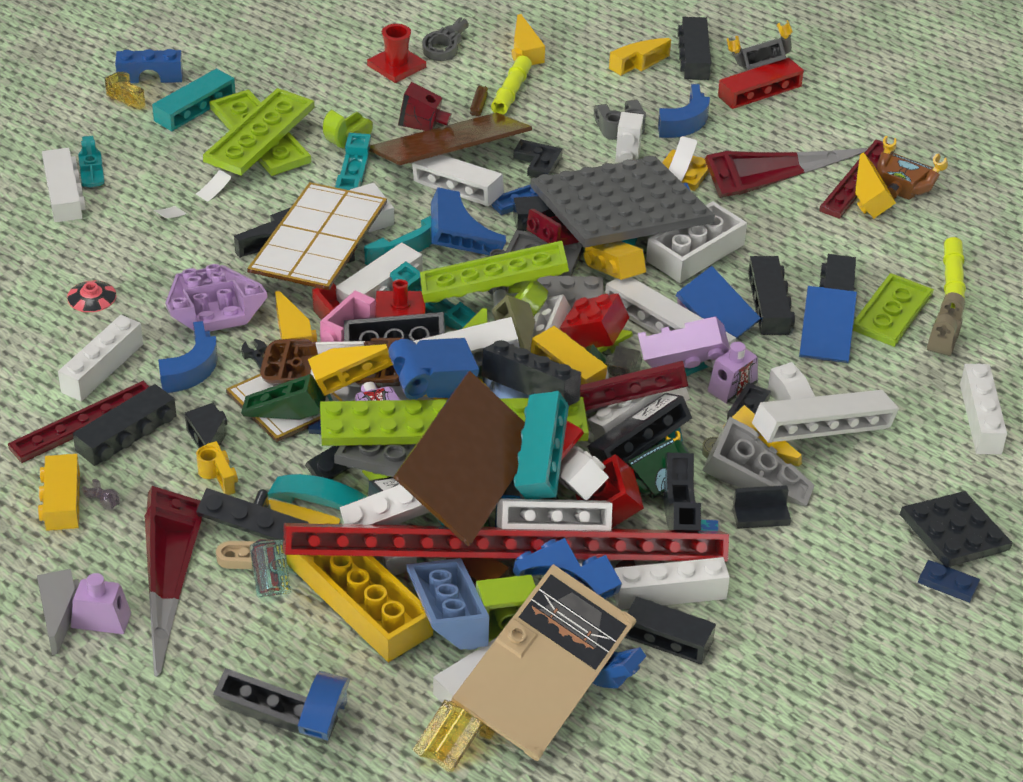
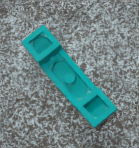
(355, 161)
(417, 240)
(455, 315)
(314, 490)

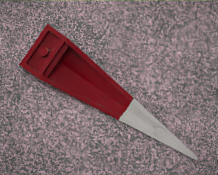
(746, 171)
(170, 539)

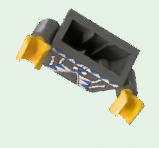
(764, 52)

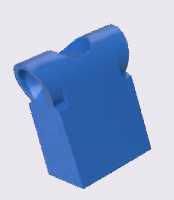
(431, 366)

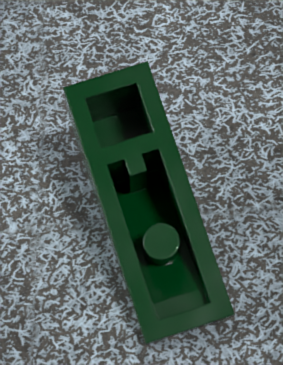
(288, 400)

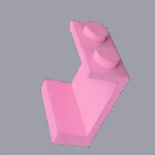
(353, 307)

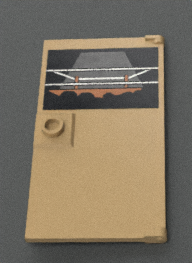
(544, 661)

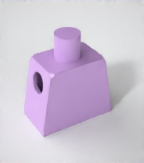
(100, 606)

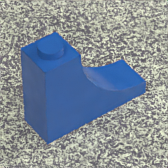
(457, 229)

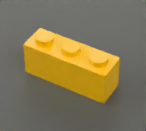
(616, 259)
(564, 350)
(60, 492)

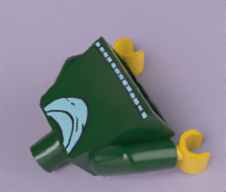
(650, 466)

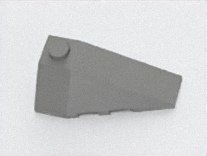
(748, 462)

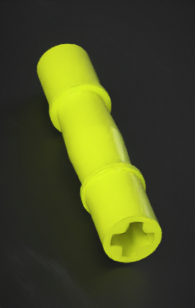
(511, 85)
(953, 262)

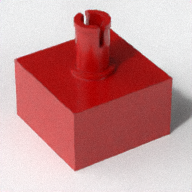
(399, 301)

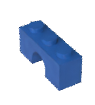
(164, 62)

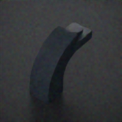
(679, 500)

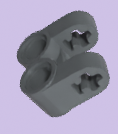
(609, 120)

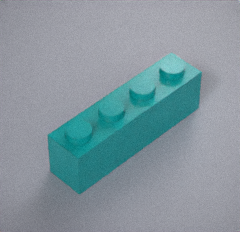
(192, 99)
(541, 445)

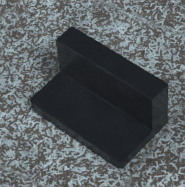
(761, 507)

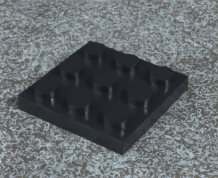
(955, 528)

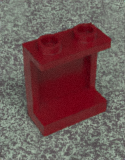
(549, 228)

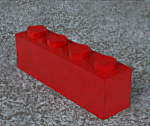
(760, 83)

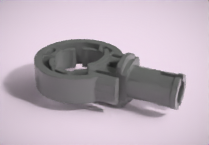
(447, 36)

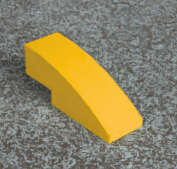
(639, 55)

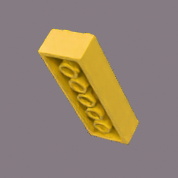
(367, 599)

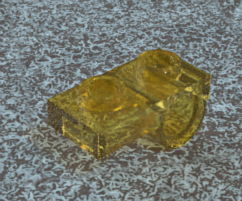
(120, 88)

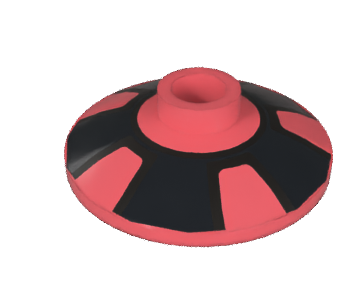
(91, 296)

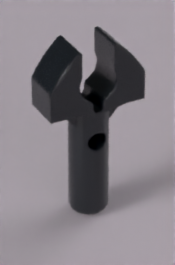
(256, 354)

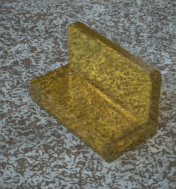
(448, 735)

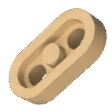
(234, 554)

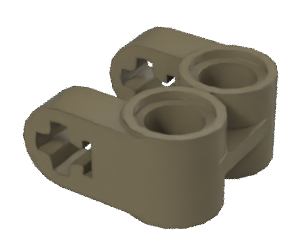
(947, 325)

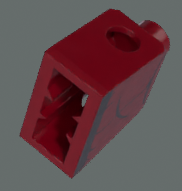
(422, 109)

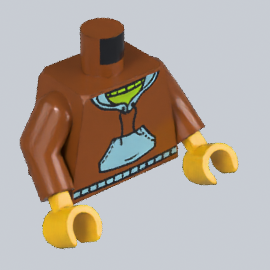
(905, 176)

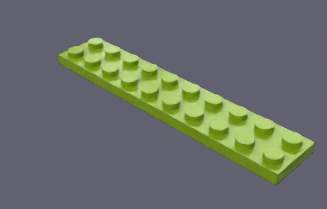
(402, 420)

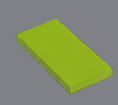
(892, 309)

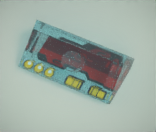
(269, 568)

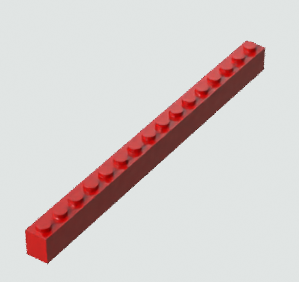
(500, 543)

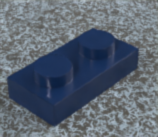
(949, 581)

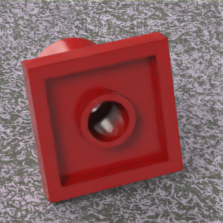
(396, 60)

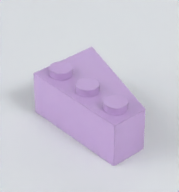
(693, 344)

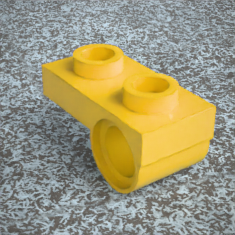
(215, 464)

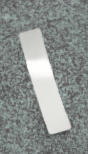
(682, 157)
(213, 187)

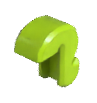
(337, 127)
(530, 292)

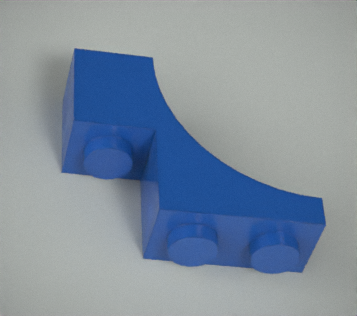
(594, 573)

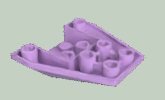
(215, 297)

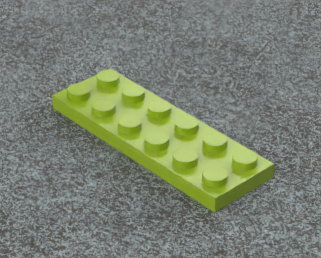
(258, 131)
(283, 155)
(493, 272)

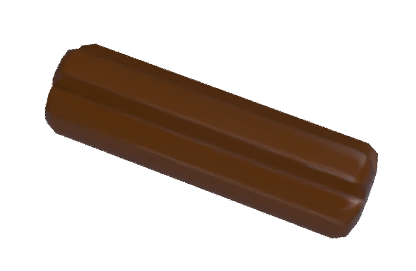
(478, 101)

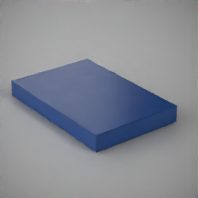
(713, 296)
(828, 324)

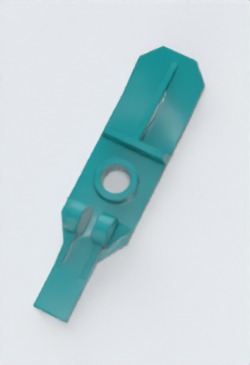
(90, 163)

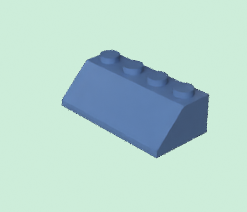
(451, 602)

